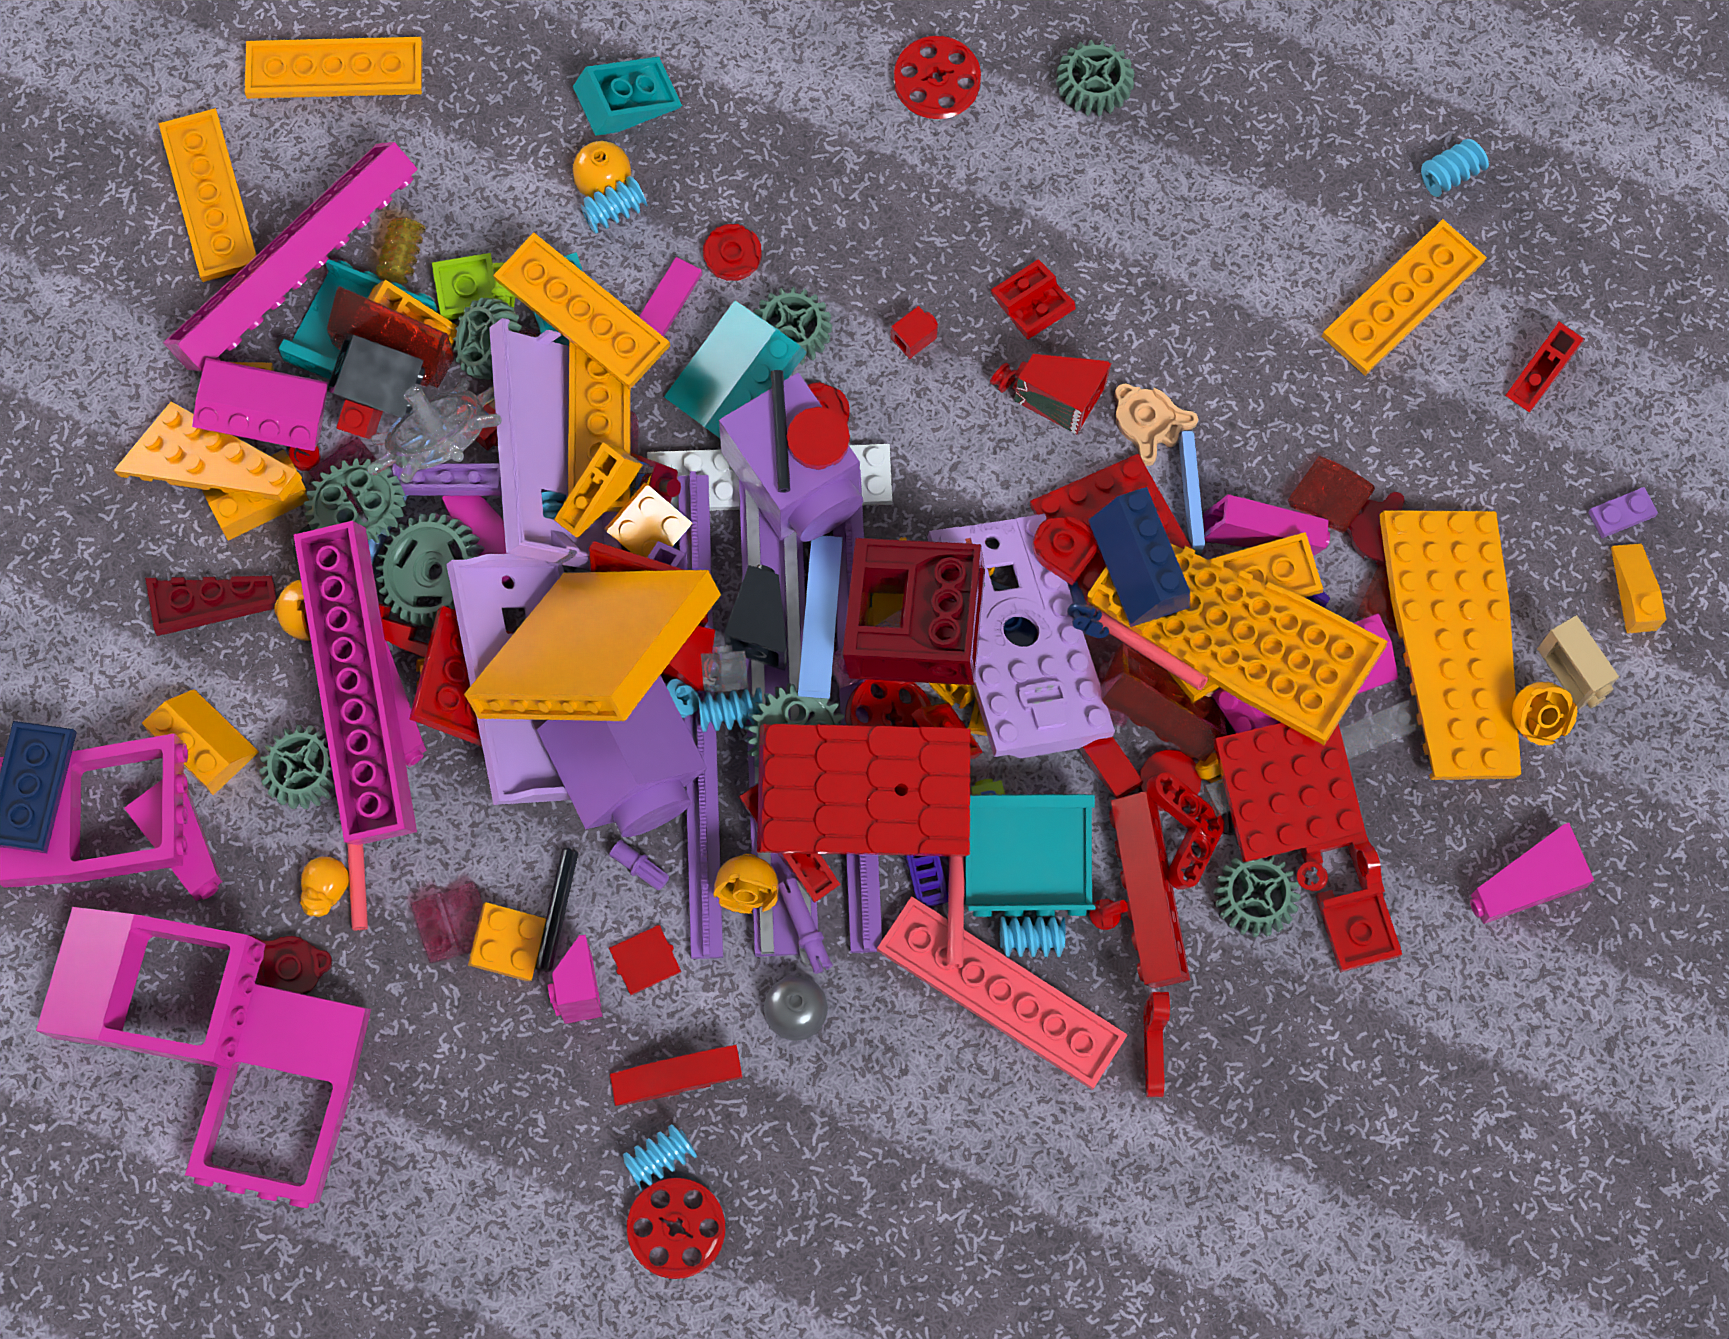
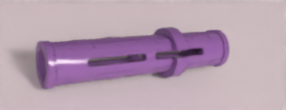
(809, 936)

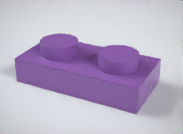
(1623, 512)

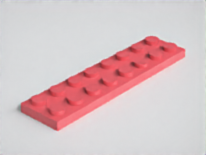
(1004, 995)

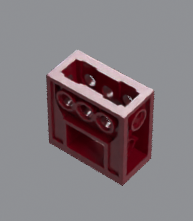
(922, 645)

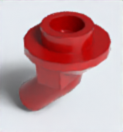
(1107, 913)

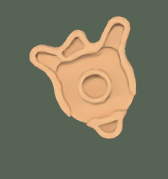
(1150, 419)

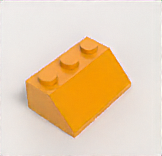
(242, 513)
(212, 743)

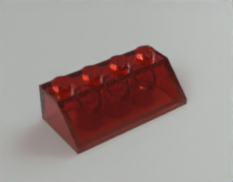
(389, 328)
(1158, 702)

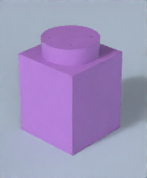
(817, 498)
(627, 768)

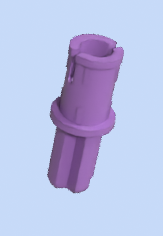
(639, 865)

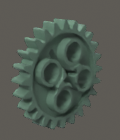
(378, 490)
(777, 708)

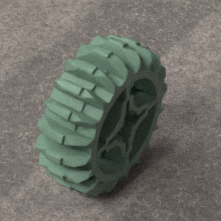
(1095, 88)
(808, 311)
(474, 335)
(288, 792)
(1263, 906)

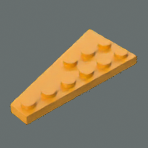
(205, 459)

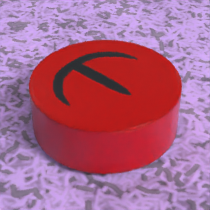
(304, 459)

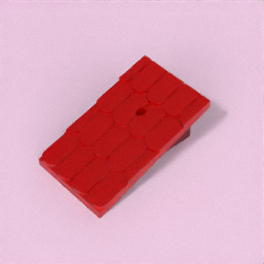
(864, 790)

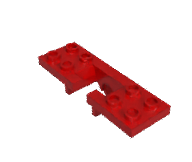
(1358, 921)

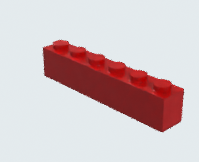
(1149, 891)

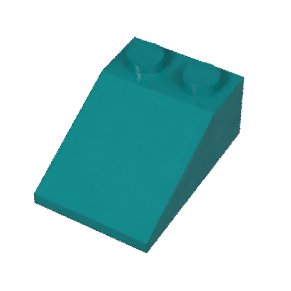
(625, 94)

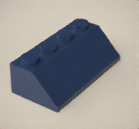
(1140, 558)

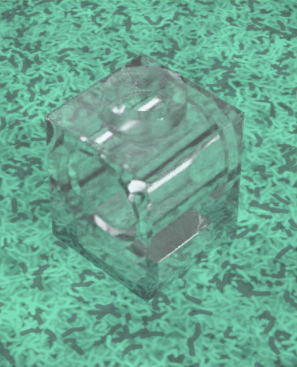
(724, 669)

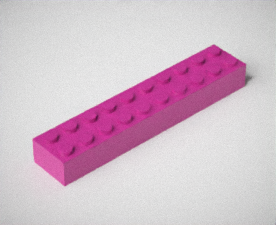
(291, 256)
(355, 683)

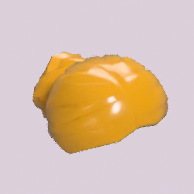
(322, 885)

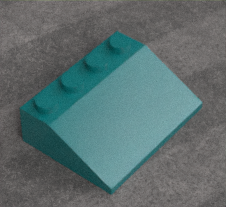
(733, 367)

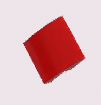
(1033, 299)

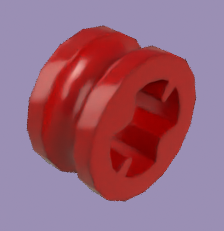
(1003, 377)
(1303, 879)

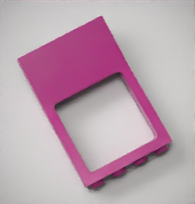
(63, 860)
(99, 974)
(295, 1037)

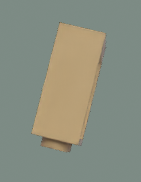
(1578, 663)

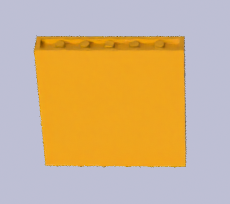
(593, 645)

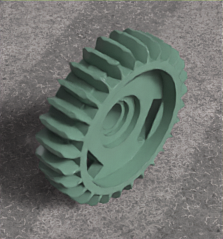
(412, 581)

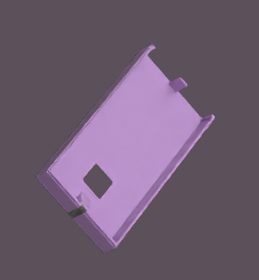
(533, 446)

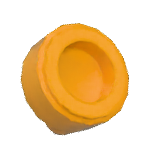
(1209, 769)

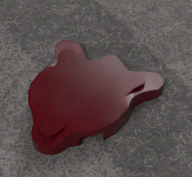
(1366, 527)
(292, 964)

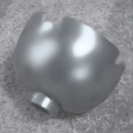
(795, 1008)

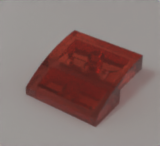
(1331, 493)

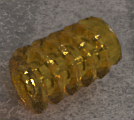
(398, 250)

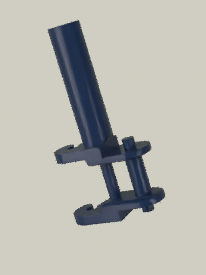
(1084, 614)

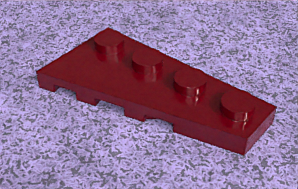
(195, 603)

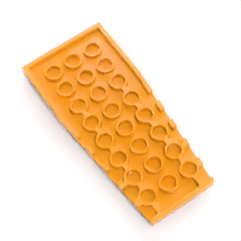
(1456, 638)
(1260, 643)

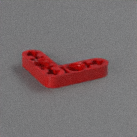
(1196, 831)
(1155, 1018)

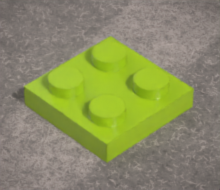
(461, 282)

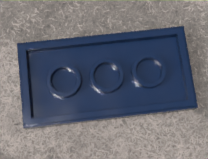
(33, 784)

